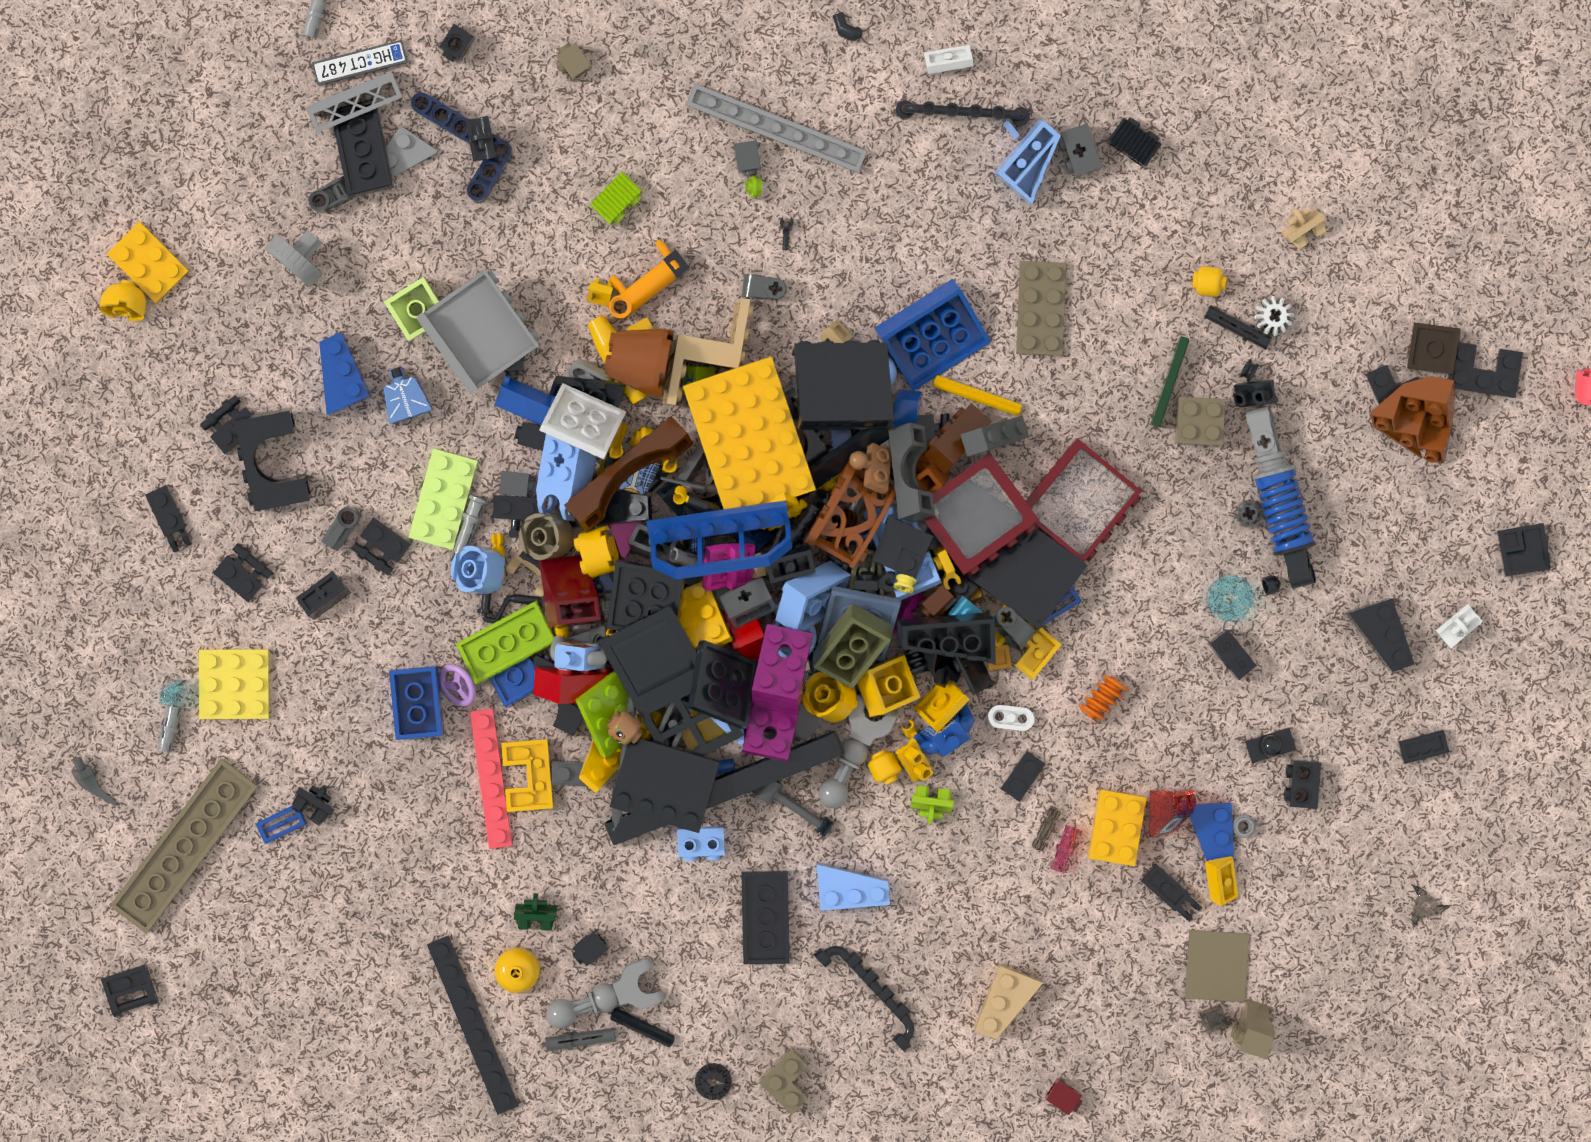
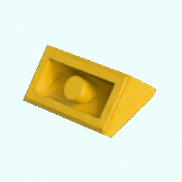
(1221, 880)

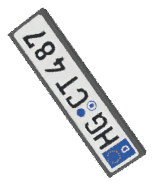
(359, 62)

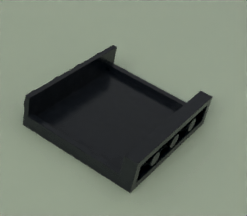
(843, 385)

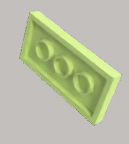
(443, 499)

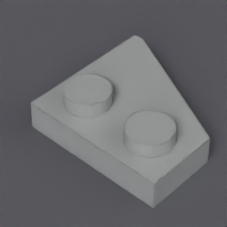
(407, 151)

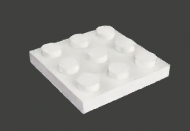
(582, 421)

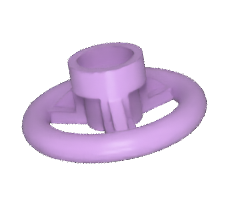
(461, 683)

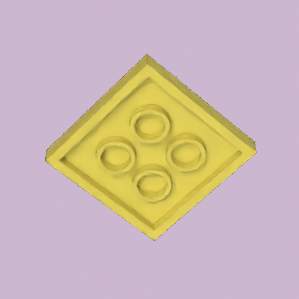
(234, 684)

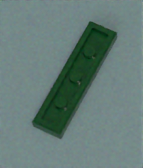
(1169, 382)

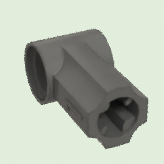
(340, 529)

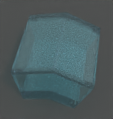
(171, 693)

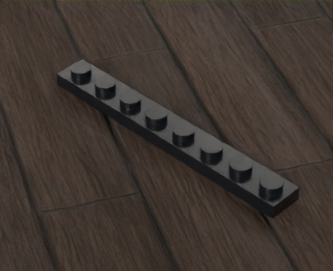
(472, 1024)

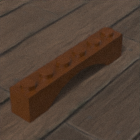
(662, 444)

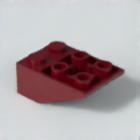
(568, 593)

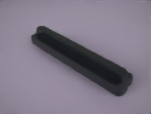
(642, 1027)

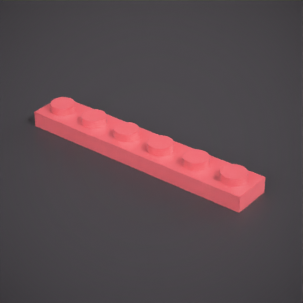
(491, 778)

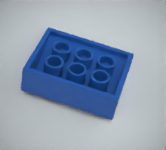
(933, 334)

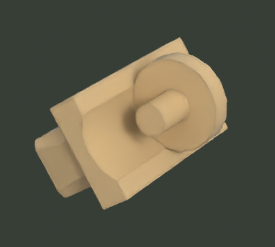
(1302, 223)

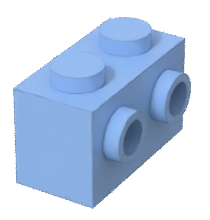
(707, 843)

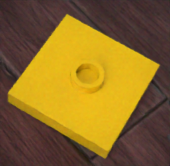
(941, 705)

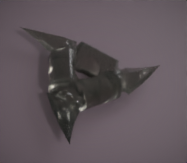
(1433, 909)

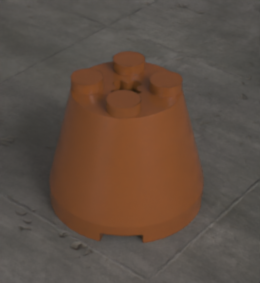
(640, 359)

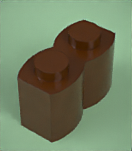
(938, 602)

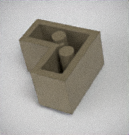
(780, 1083)

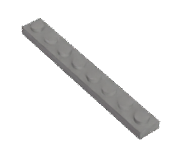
(776, 128)

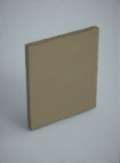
(1216, 965)

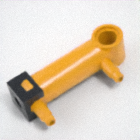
(650, 284)

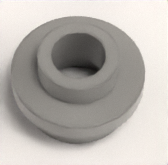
(1249, 831)

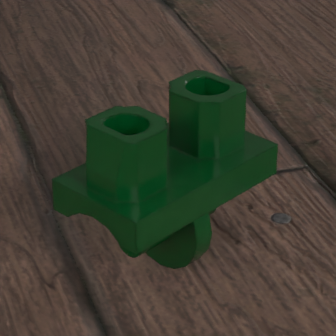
(535, 910)

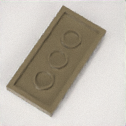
(1041, 308)

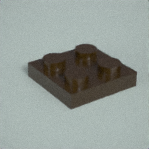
(1434, 348)

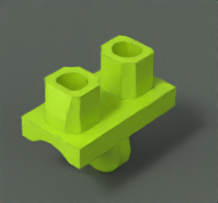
(940, 805)

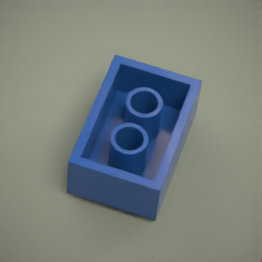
(416, 702)

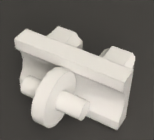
(1459, 626)

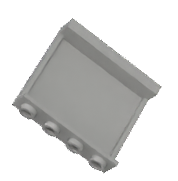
(478, 330)

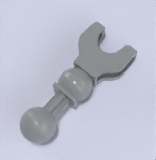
(834, 792)
(607, 996)

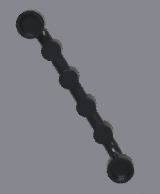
(1019, 116)
(883, 993)

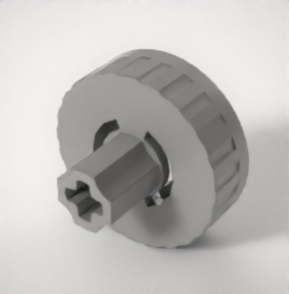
(297, 257)

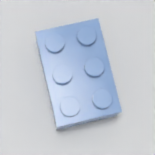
(807, 596)

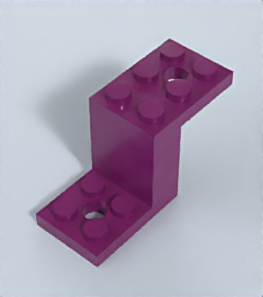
(777, 692)

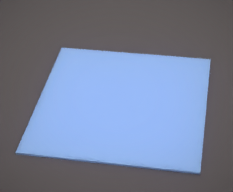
(1011, 129)

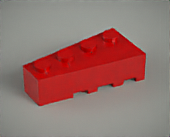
(565, 684)

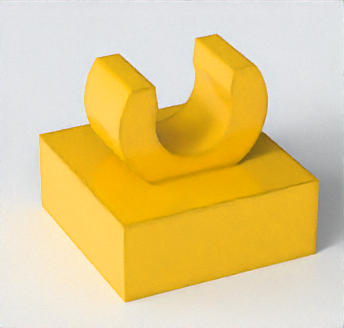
(599, 293)

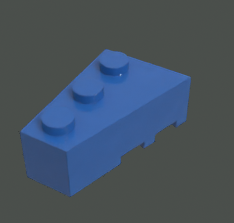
(341, 375)

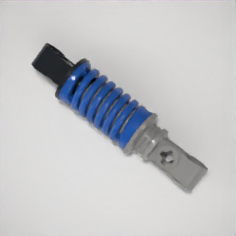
(1283, 500)

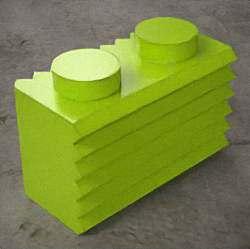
(617, 198)

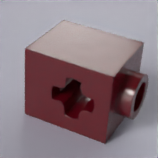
(1064, 1097)

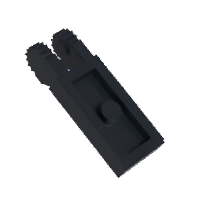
(168, 516)
(1169, 890)

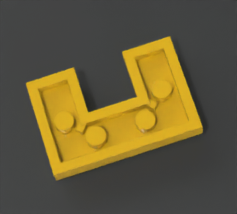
(1039, 652)
(537, 760)

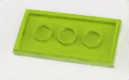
(506, 643)

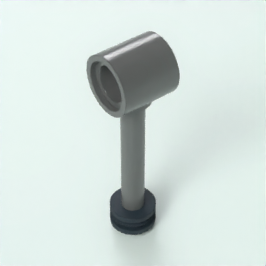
(772, 791)

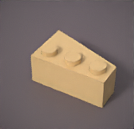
(1005, 999)

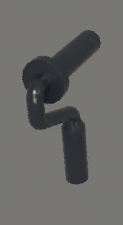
(515, 598)

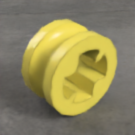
(905, 583)

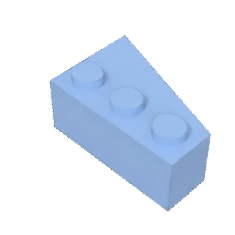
(1028, 161)
(850, 889)

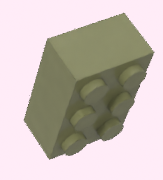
(852, 645)

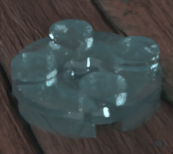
(1221, 608)

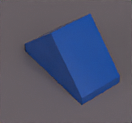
(906, 407)

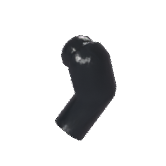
(844, 30)

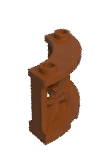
(823, 525)

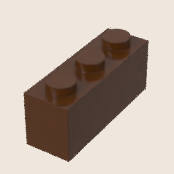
(949, 446)

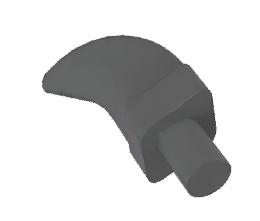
(86, 779)

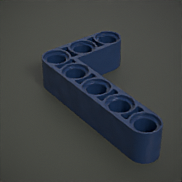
(450, 125)

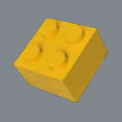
(888, 686)

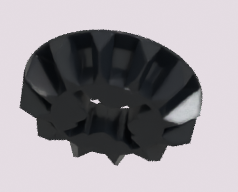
(723, 1076)

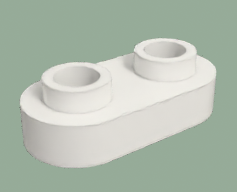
(1010, 718)

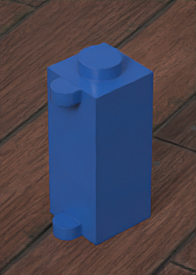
(524, 400)

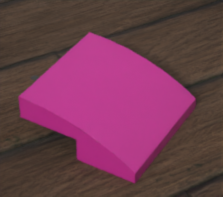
(728, 579)

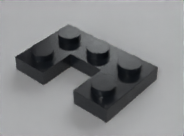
(1498, 382)

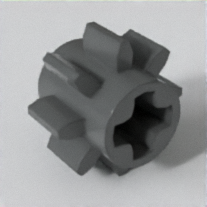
(1252, 517)

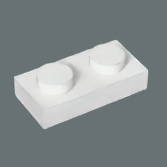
(948, 59)

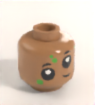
(624, 728)

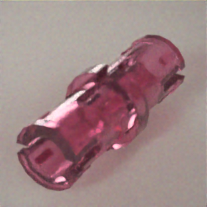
(1064, 849)

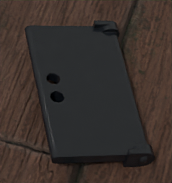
(974, 674)

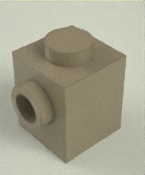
(572, 61)

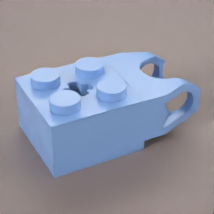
(562, 474)

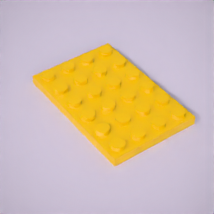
(749, 435)

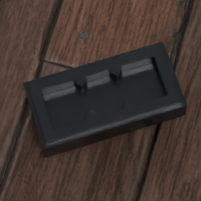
(1423, 746)

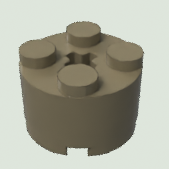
(546, 536)

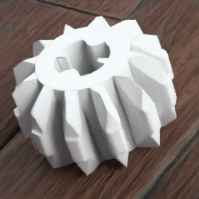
(1282, 318)

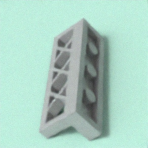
(351, 93)

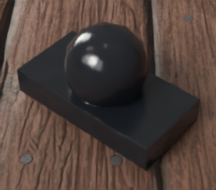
(1270, 745)

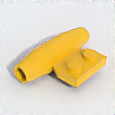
(600, 332)

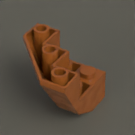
(1419, 416)

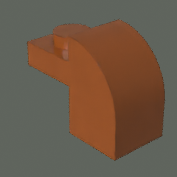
(929, 475)

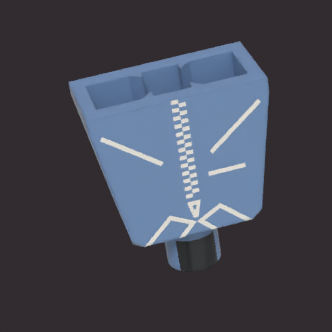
(404, 397)

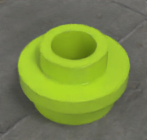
(753, 187)

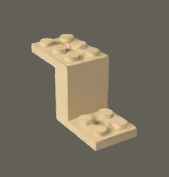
(707, 351)

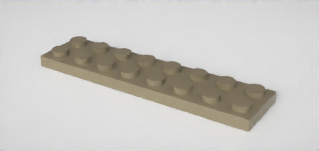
(184, 845)

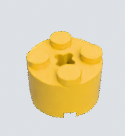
(597, 552)
(828, 698)

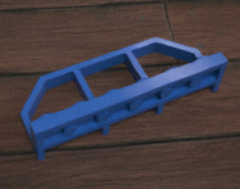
(718, 523)

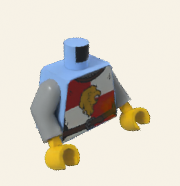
(576, 654)

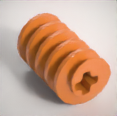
(1103, 698)

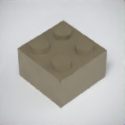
(1199, 421)

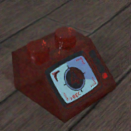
(1169, 809)

